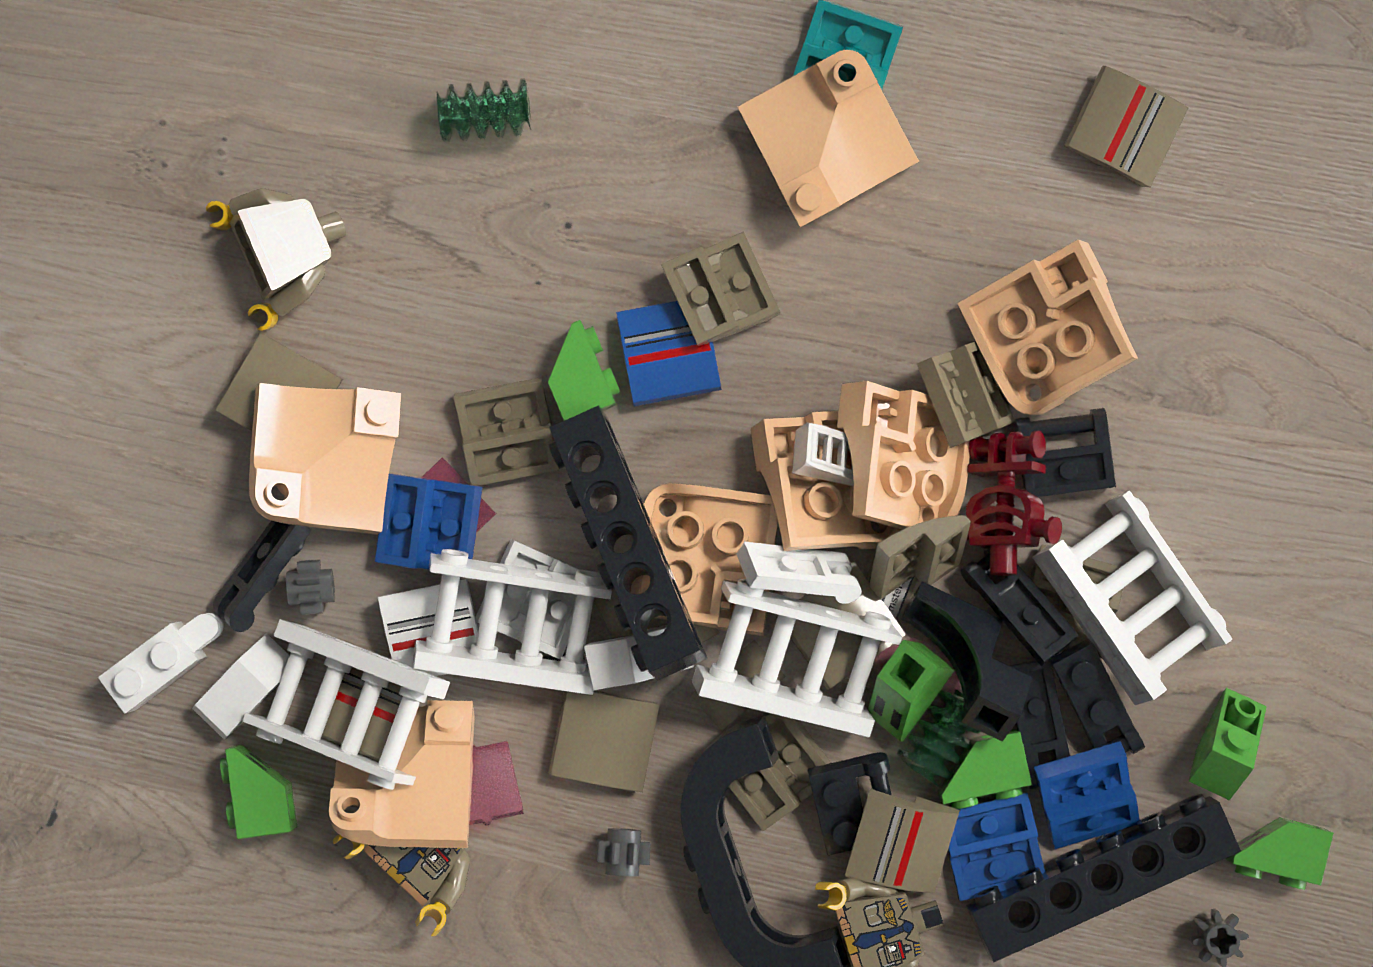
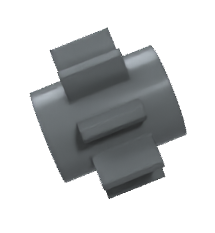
(310, 587)
(623, 852)
(1228, 946)

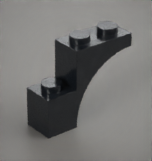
(967, 637)

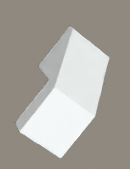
(613, 662)
(243, 686)

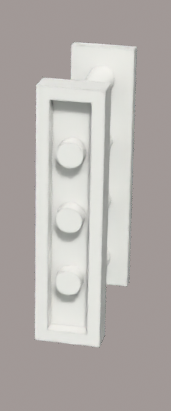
(1090, 601)
(483, 658)
(377, 673)
(805, 701)

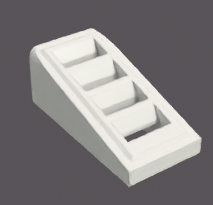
(805, 454)

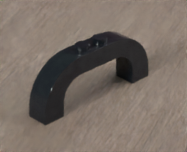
(715, 858)

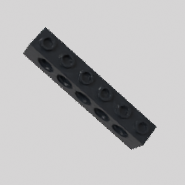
(679, 644)
(1210, 843)

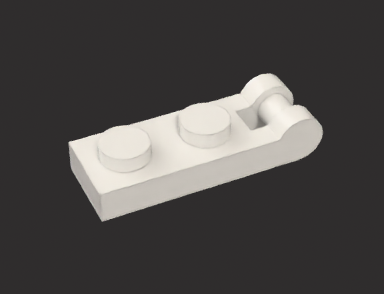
(799, 571)

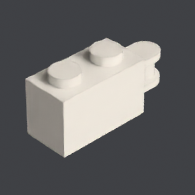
(160, 661)

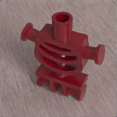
(1006, 460)

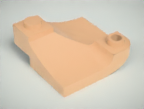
(827, 135)
(1049, 328)
(323, 454)
(900, 456)
(809, 509)
(704, 544)
(438, 803)

